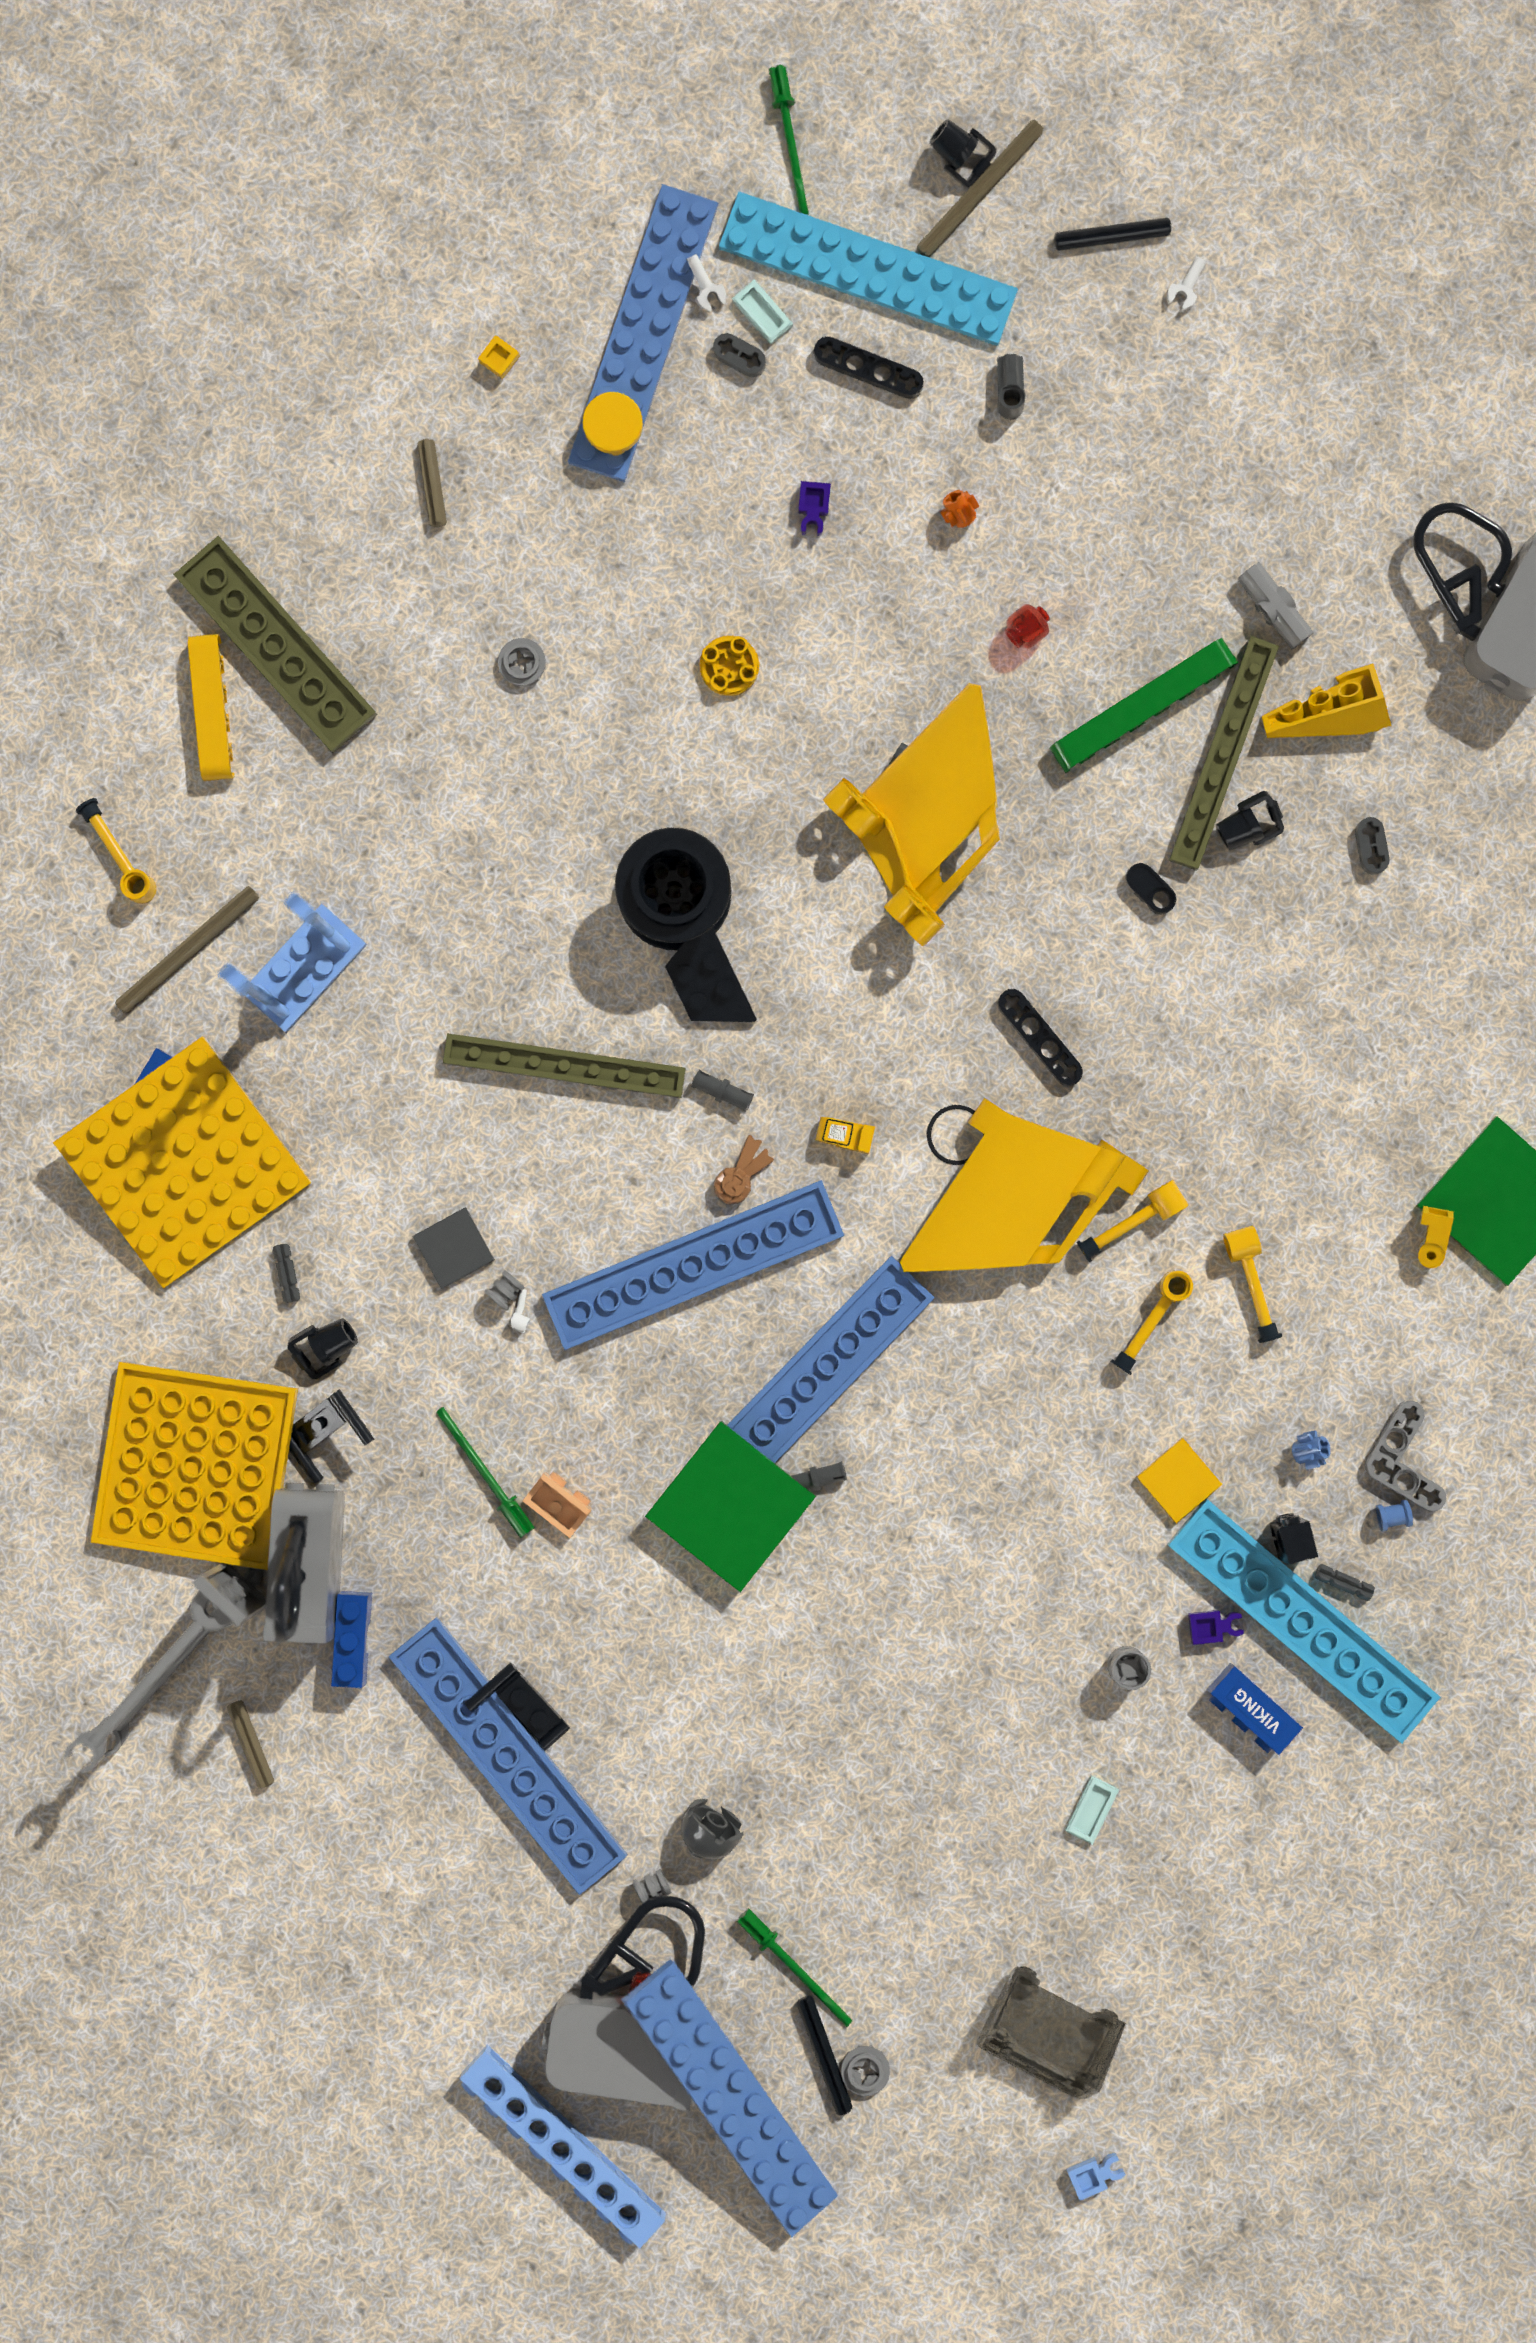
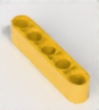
(209, 707)

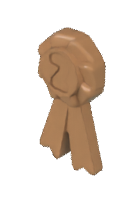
(734, 1183)

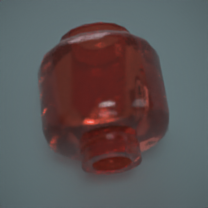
(1027, 626)

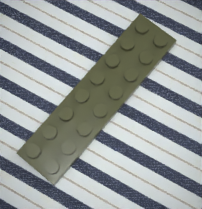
(275, 644)

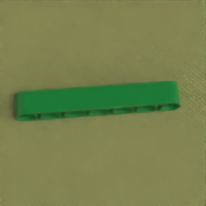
(1142, 704)

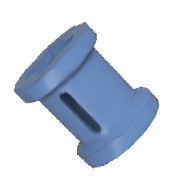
(1394, 1515)

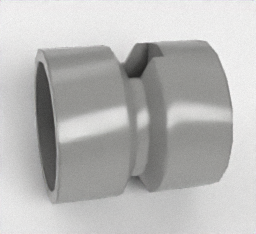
(1129, 1668)

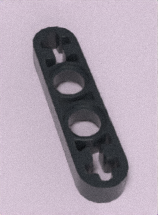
(870, 363)
(1043, 1034)

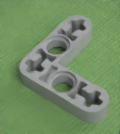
(1393, 1456)

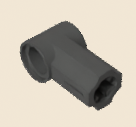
(1010, 385)

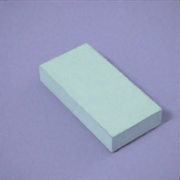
(762, 312)
(1091, 1809)

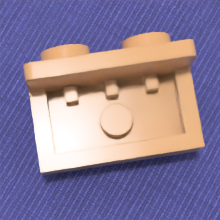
(558, 1504)

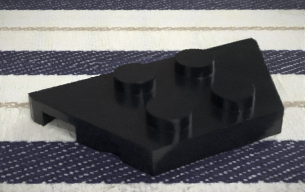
(708, 982)

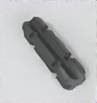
(286, 1273)
(1344, 1582)

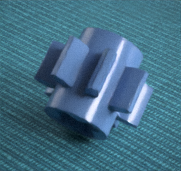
(1311, 1450)

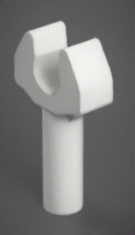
(705, 284)
(1186, 286)

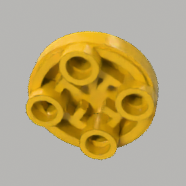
(612, 423)
(729, 665)

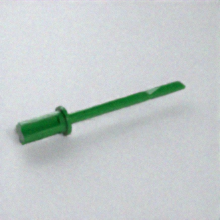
(783, 100)
(509, 1507)
(765, 1939)

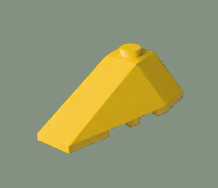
(1347, 708)

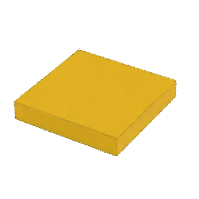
(1179, 1480)

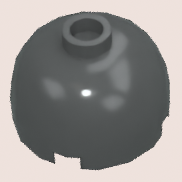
(714, 1834)

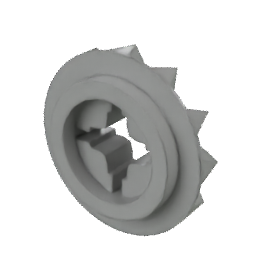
(508, 657)
(873, 2082)

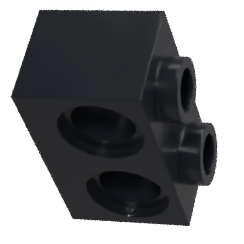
(1293, 1539)

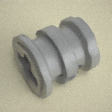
(504, 1290)
(652, 1886)

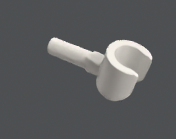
(518, 1321)

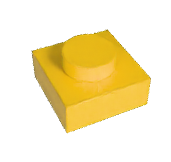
(499, 357)

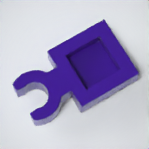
(814, 502)
(1209, 1626)

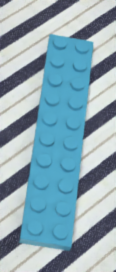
(868, 268)
(1303, 1621)

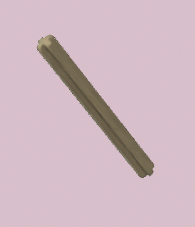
(980, 188)
(187, 950)

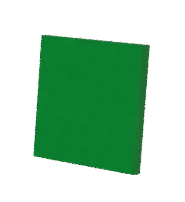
(1492, 1200)
(730, 1506)

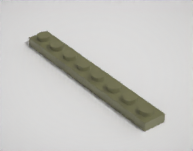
(1223, 753)
(564, 1065)

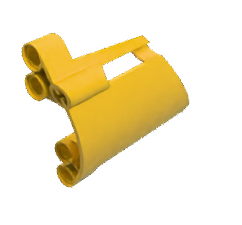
(926, 810)
(1015, 1194)

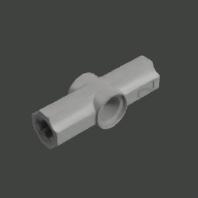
(1275, 605)

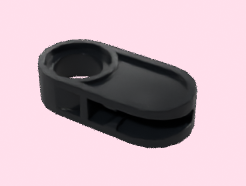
(1146, 883)

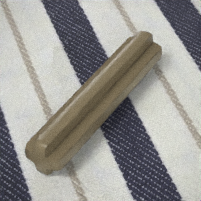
(432, 482)
(250, 1744)

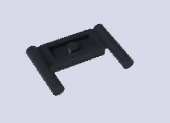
(319, 1425)
(524, 1703)

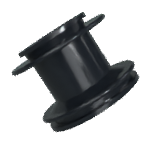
(671, 850)

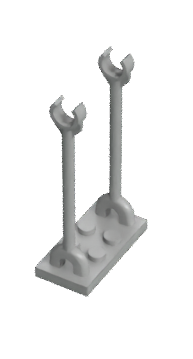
(232, 1601)

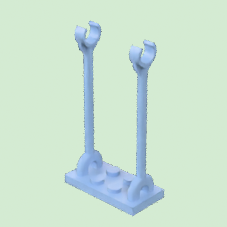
(301, 967)

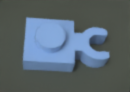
(1090, 2177)

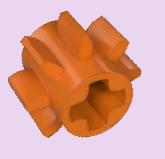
(959, 508)

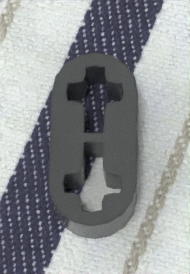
(742, 348)
(1379, 845)

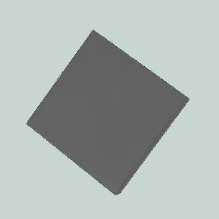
(453, 1248)

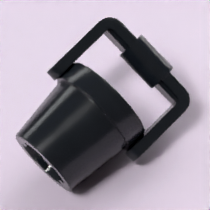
(956, 147)
(1243, 826)
(327, 1344)

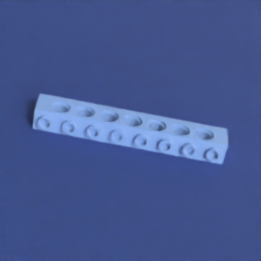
(632, 2229)

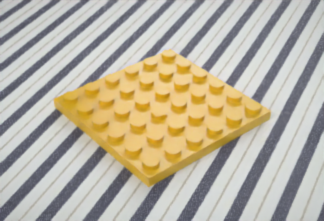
(182, 1162)
(193, 1464)

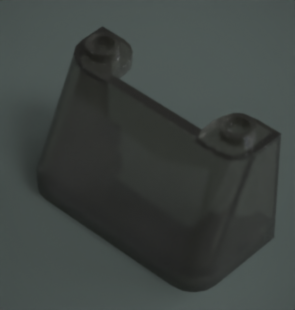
(1051, 2036)

